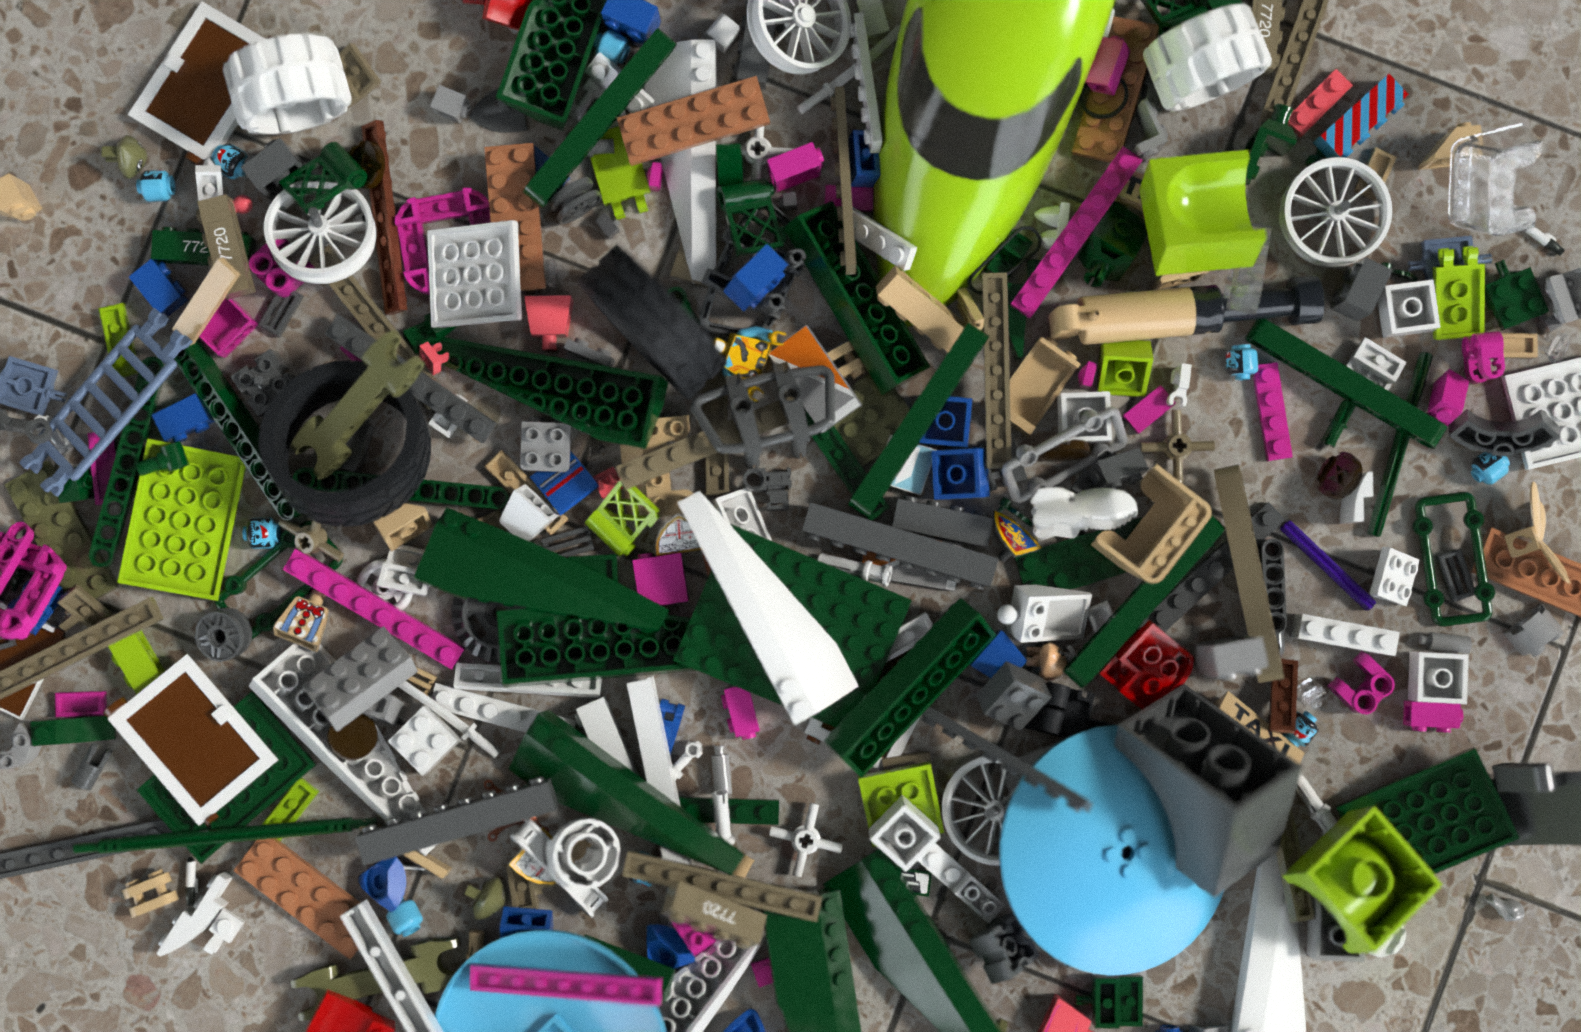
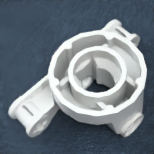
(587, 873)

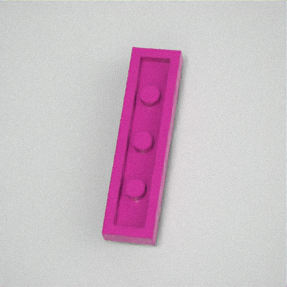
(1272, 412)

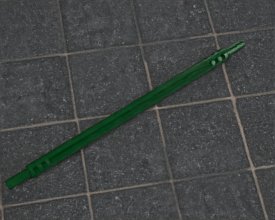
(223, 835)

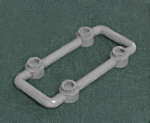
(1028, 455)

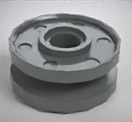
(574, 200)
(210, 637)

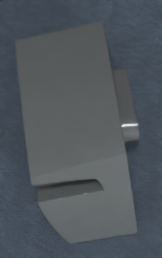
(1540, 802)

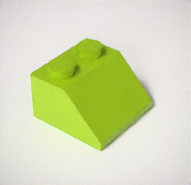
(1125, 367)

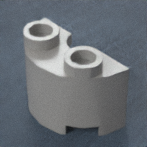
(1534, 631)
(22, 749)

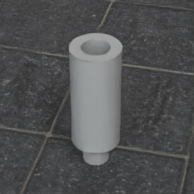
(1446, 642)
(721, 770)

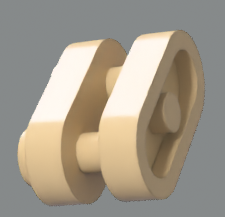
(854, 366)
(136, 888)

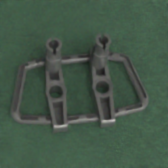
(716, 281)
(799, 431)

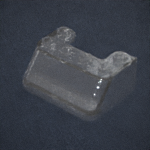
(1484, 180)

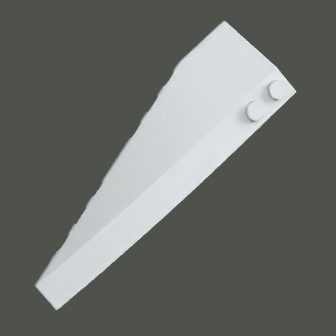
(691, 172)
(787, 639)
(372, 778)
(1270, 969)
(705, 985)

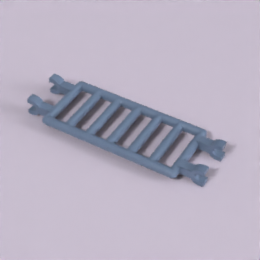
(36, 458)

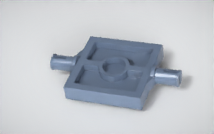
(1430, 254)
(28, 386)

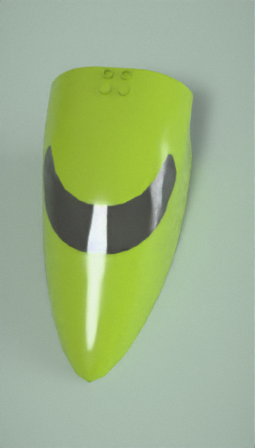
(974, 124)

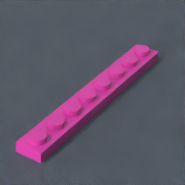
(1076, 232)
(374, 608)
(565, 984)

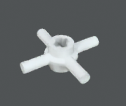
(766, 148)
(811, 847)

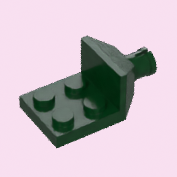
(1272, 137)
(1112, 245)

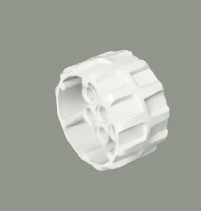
(1207, 57)
(287, 84)

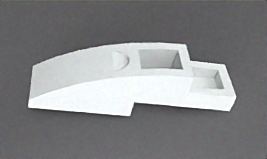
(961, 882)
(193, 922)

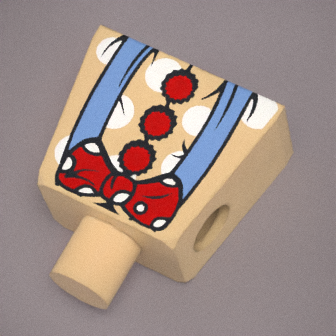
(304, 621)

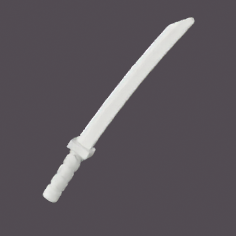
(829, 89)
(468, 731)

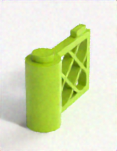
(613, 527)

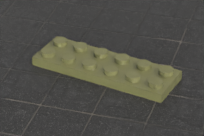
(61, 530)

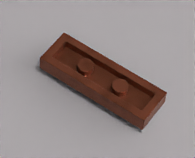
(1284, 699)

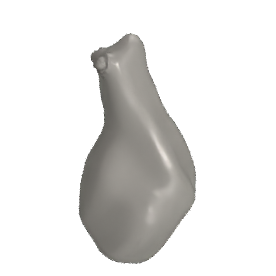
(1507, 908)

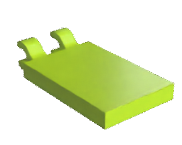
(618, 179)
(1459, 294)

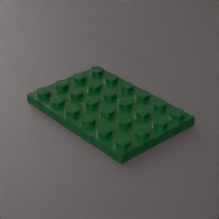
(256, 797)
(1443, 811)

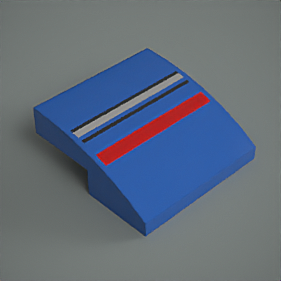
(565, 488)

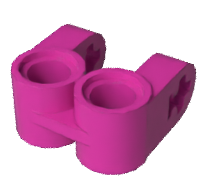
(273, 272)
(1479, 350)
(1367, 688)

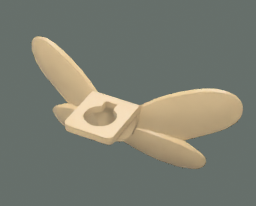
(1536, 535)

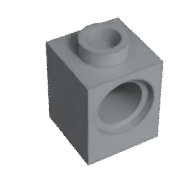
(450, 104)
(385, 710)

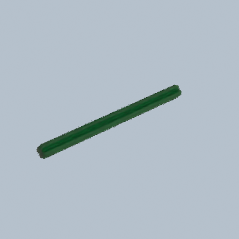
(1398, 449)

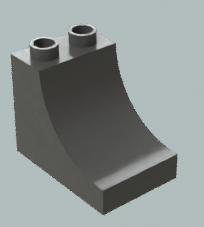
(1217, 783)

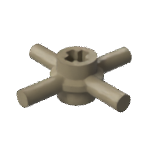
(1181, 439)
(311, 539)

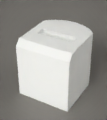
(724, 31)

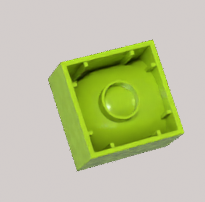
(1199, 213)
(1365, 878)

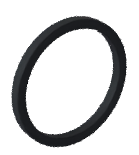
(1109, 115)

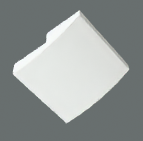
(1376, 363)
(1353, 505)
(400, 569)

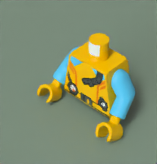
(747, 352)

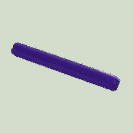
(1328, 565)

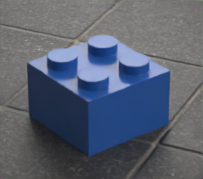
(631, 19)
(756, 279)
(951, 424)
(960, 474)

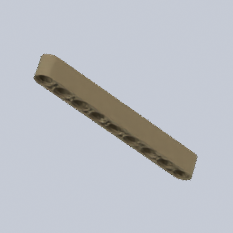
(1248, 567)

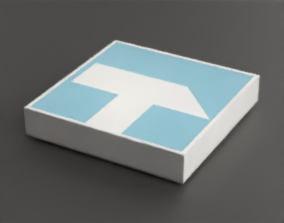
(915, 471)

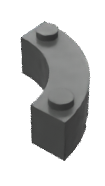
(1504, 437)

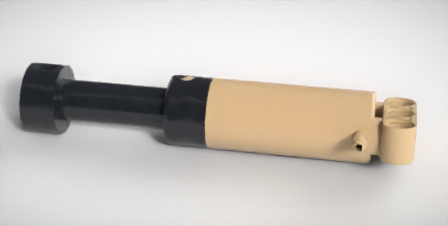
(1179, 312)

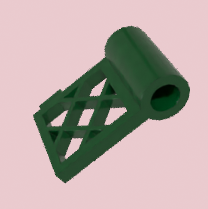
(1176, 13)
(340, 169)
(746, 197)

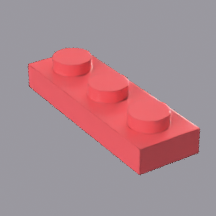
(1318, 102)

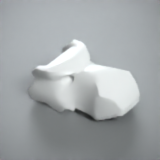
(1064, 513)

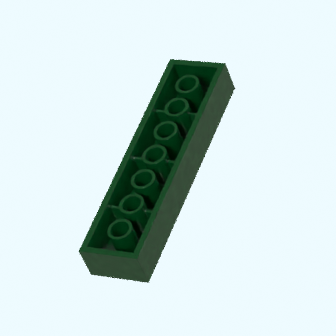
(872, 328)
(910, 687)

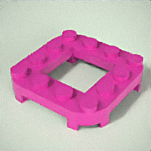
(429, 210)
(48, 574)

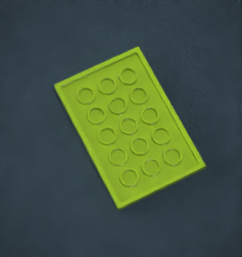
(183, 524)

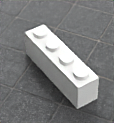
(1345, 634)
(604, 731)

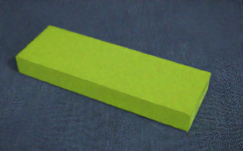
(115, 326)
(292, 804)

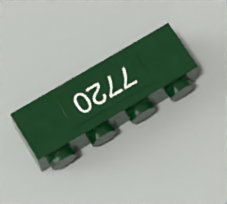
(187, 247)

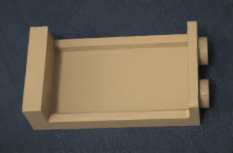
(1039, 383)

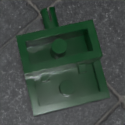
(1514, 297)
(1115, 1001)

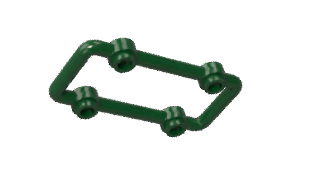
(1473, 520)
(237, 584)

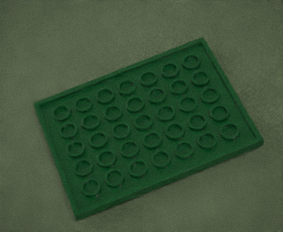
(850, 609)

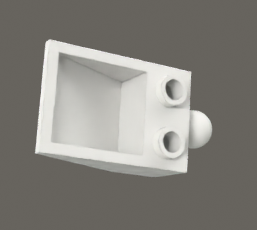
(1045, 613)

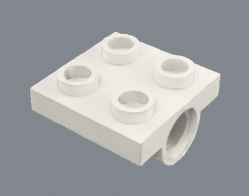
(1394, 576)

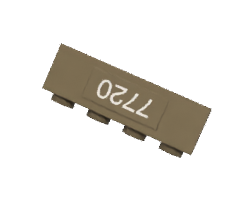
(1268, 18)
(225, 240)
(713, 914)

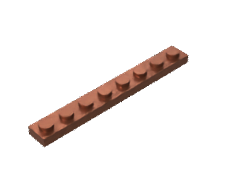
(386, 231)

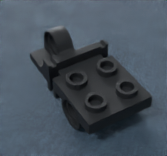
(1065, 712)

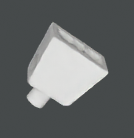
(527, 514)

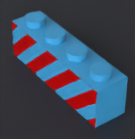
(1362, 117)

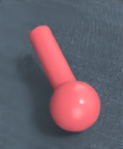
(243, 204)

